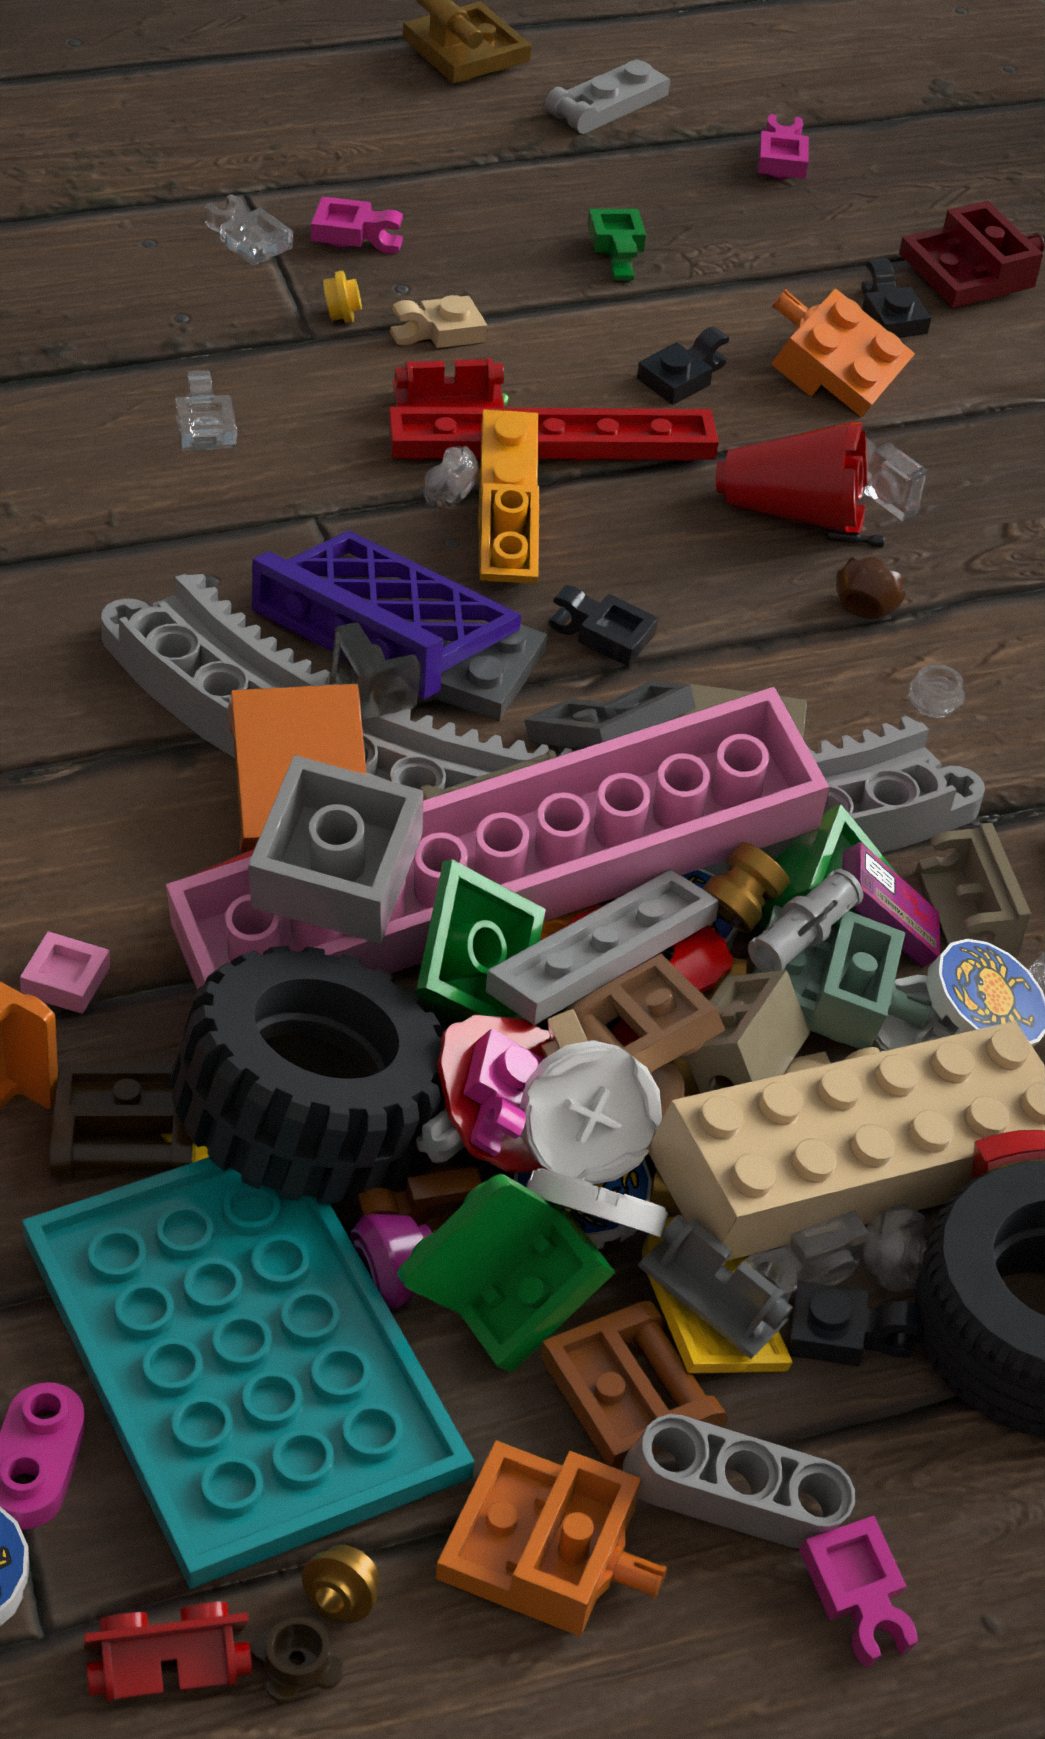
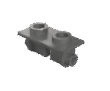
(736, 1304)

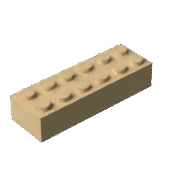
(845, 1135)

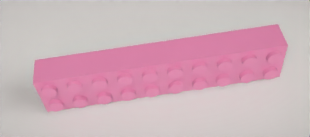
(556, 832)

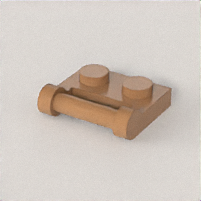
(657, 1006)

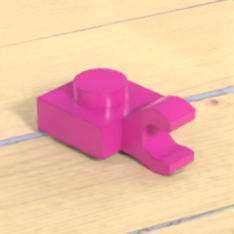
(351, 221)
(497, 1083)

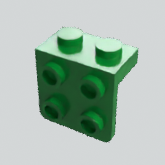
(507, 1268)

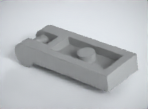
(608, 96)

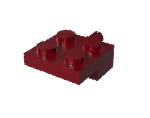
(975, 255)

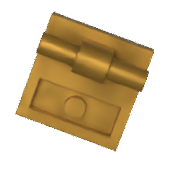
(465, 40)

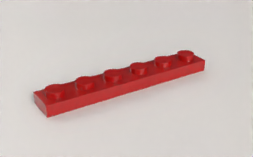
(563, 432)

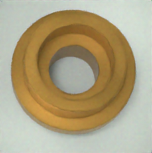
(341, 1583)

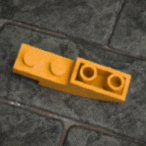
(508, 497)

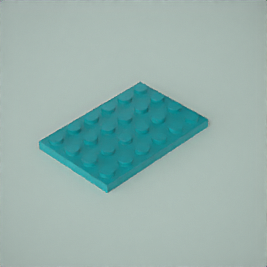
(243, 1364)

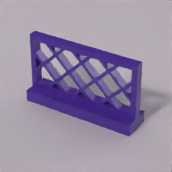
(313, 606)

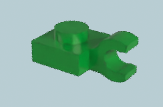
(618, 235)

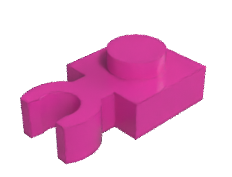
(783, 150)
(859, 1578)

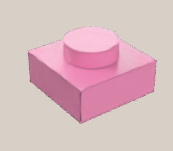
(65, 972)

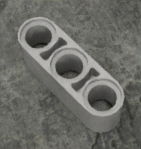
(770, 1469)

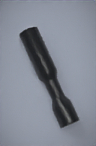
(874, 540)

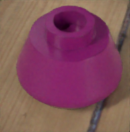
(383, 1246)

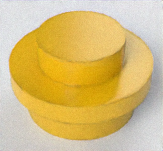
(342, 297)

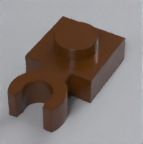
(427, 1197)

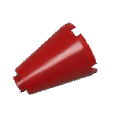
(801, 477)

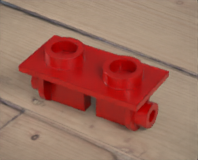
(473, 385)
(198, 1643)

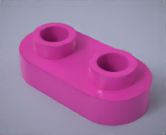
(40, 1450)

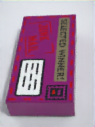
(895, 904)

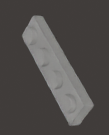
(601, 946)

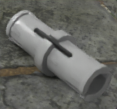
(805, 921)

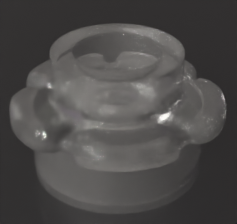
(937, 691)

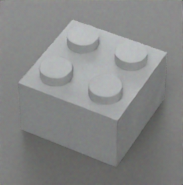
(336, 849)

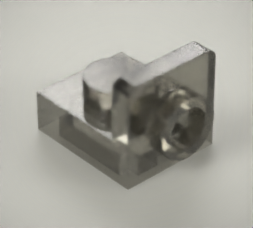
(382, 684)

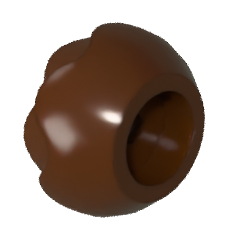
(869, 588)

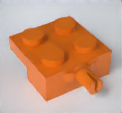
(840, 350)
(546, 1537)

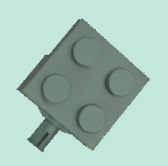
(850, 981)

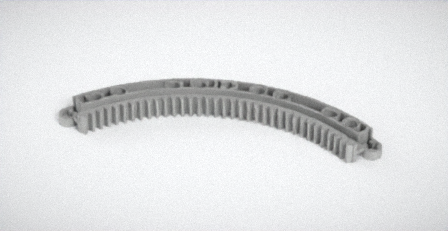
(195, 652)

